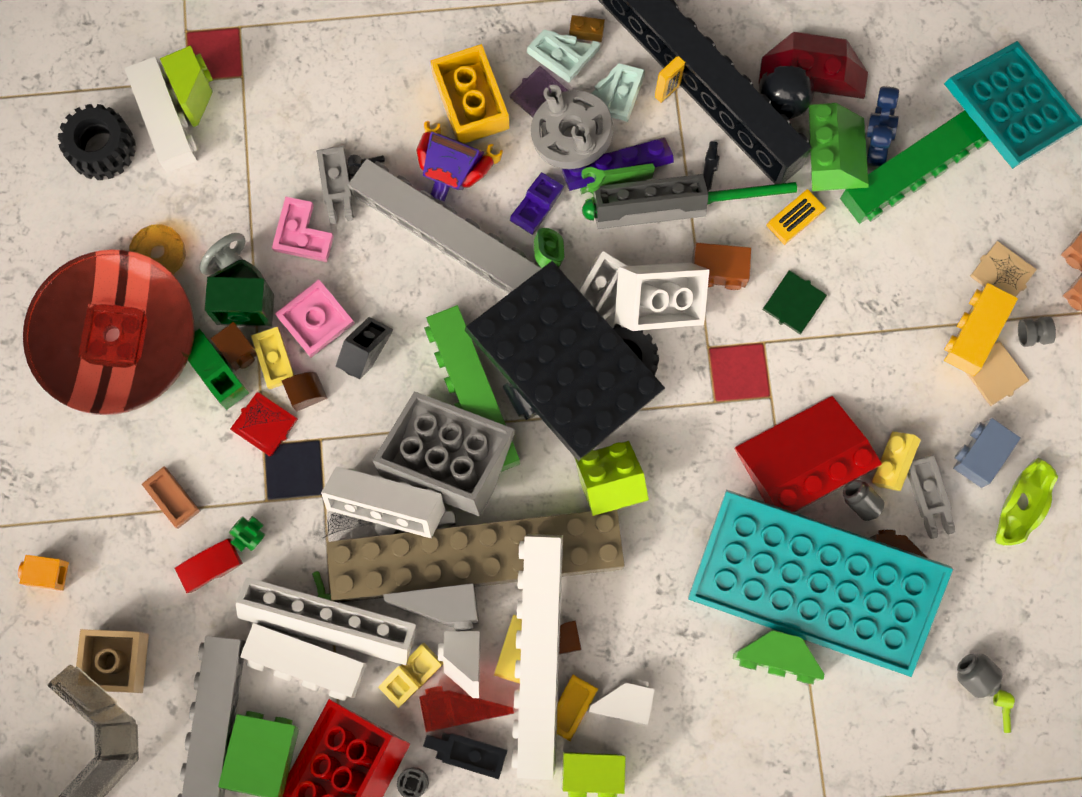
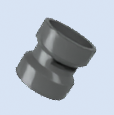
(1035, 331)
(415, 779)

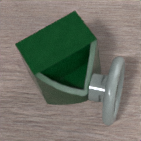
(235, 286)

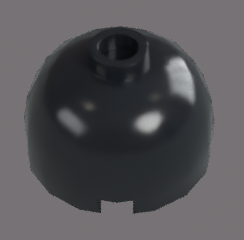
(788, 90)

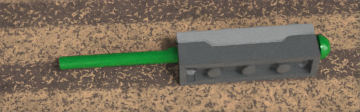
(665, 200)

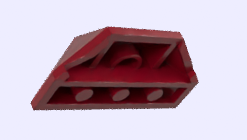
(825, 58)

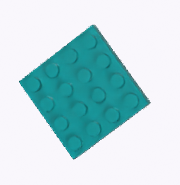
(1014, 104)

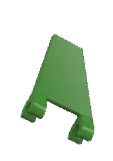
(615, 176)

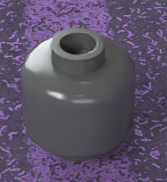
(979, 675)

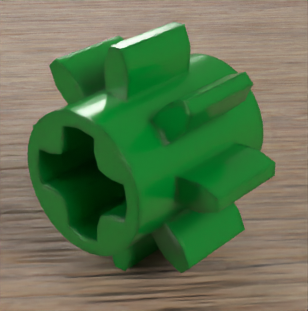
(246, 533)

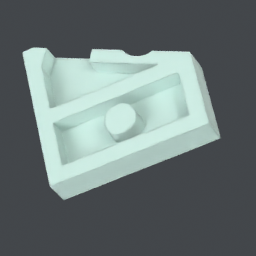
(620, 90)

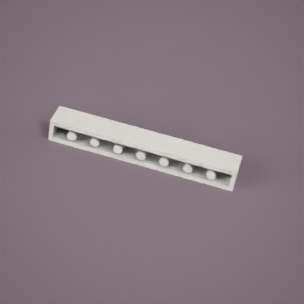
(539, 656)

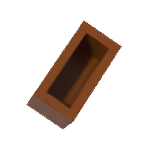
(726, 264)

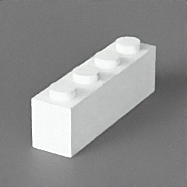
(161, 115)
(383, 501)
(304, 661)

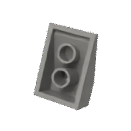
(445, 605)

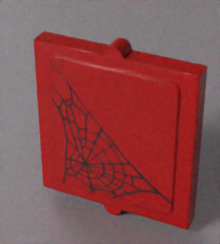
(264, 424)

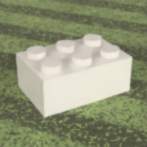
(661, 296)

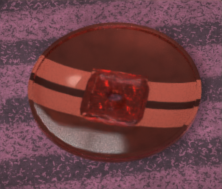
(76, 310)

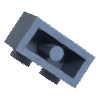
(986, 452)

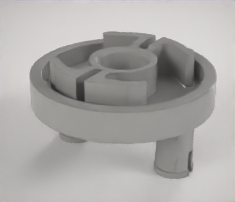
(569, 110)

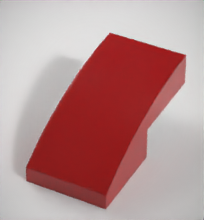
(208, 565)

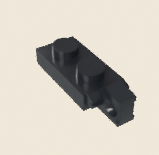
(468, 754)

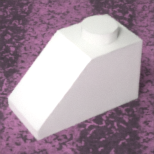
(462, 659)
(626, 702)

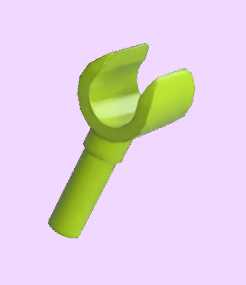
(1006, 701)

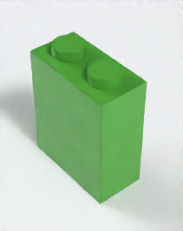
(259, 755)

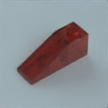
(450, 709)

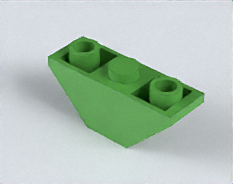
(781, 655)

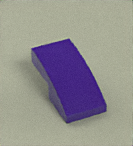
(537, 203)

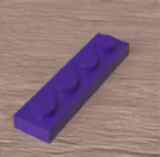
(651, 152)

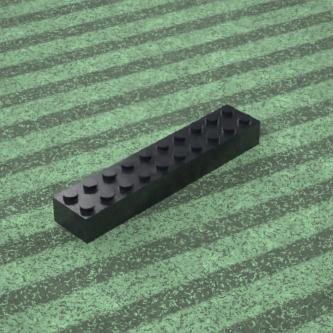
(716, 85)

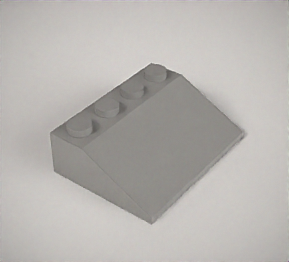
(445, 452)

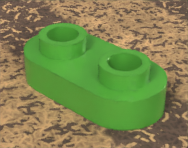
(548, 247)

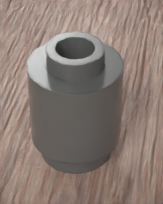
(863, 500)

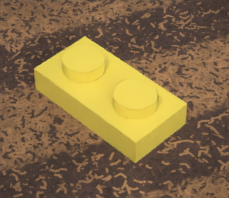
(272, 357)
(896, 461)

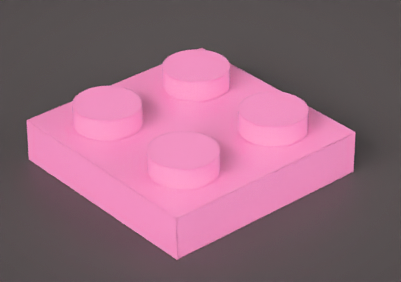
(314, 318)

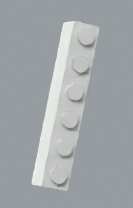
(325, 621)

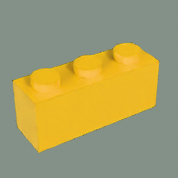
(979, 328)

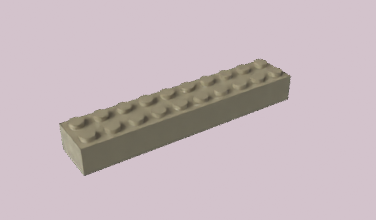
(467, 555)

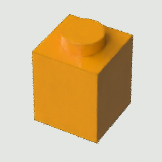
(43, 572)

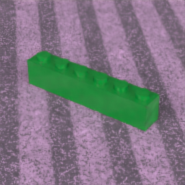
(913, 166)

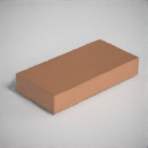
(170, 497)

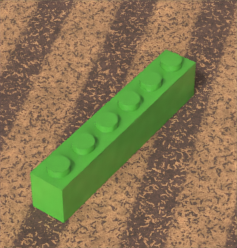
(465, 370)

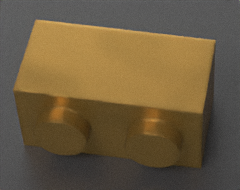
(587, 28)

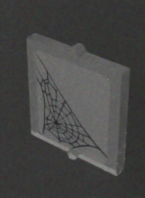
(343, 527)

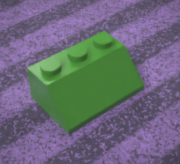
(837, 148)

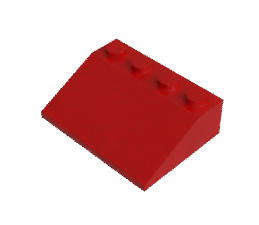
(807, 456)
(345, 757)

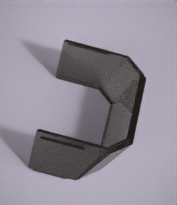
(113, 733)

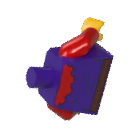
(452, 162)

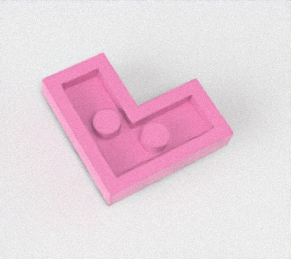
(295, 237)

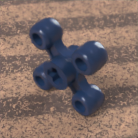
(882, 125)

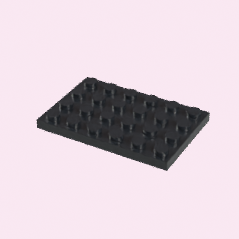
(564, 360)

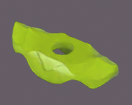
(1037, 484)

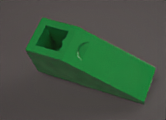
(215, 372)

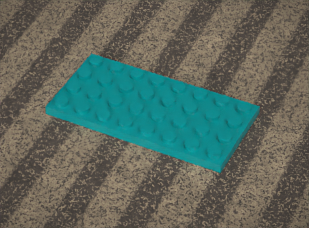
(820, 583)

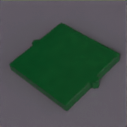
(794, 302)

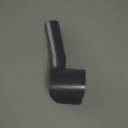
(356, 162)

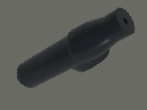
(711, 164)

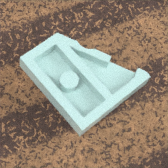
(562, 53)

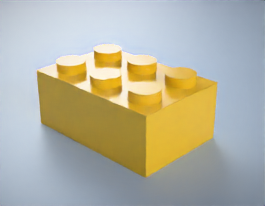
(470, 94)

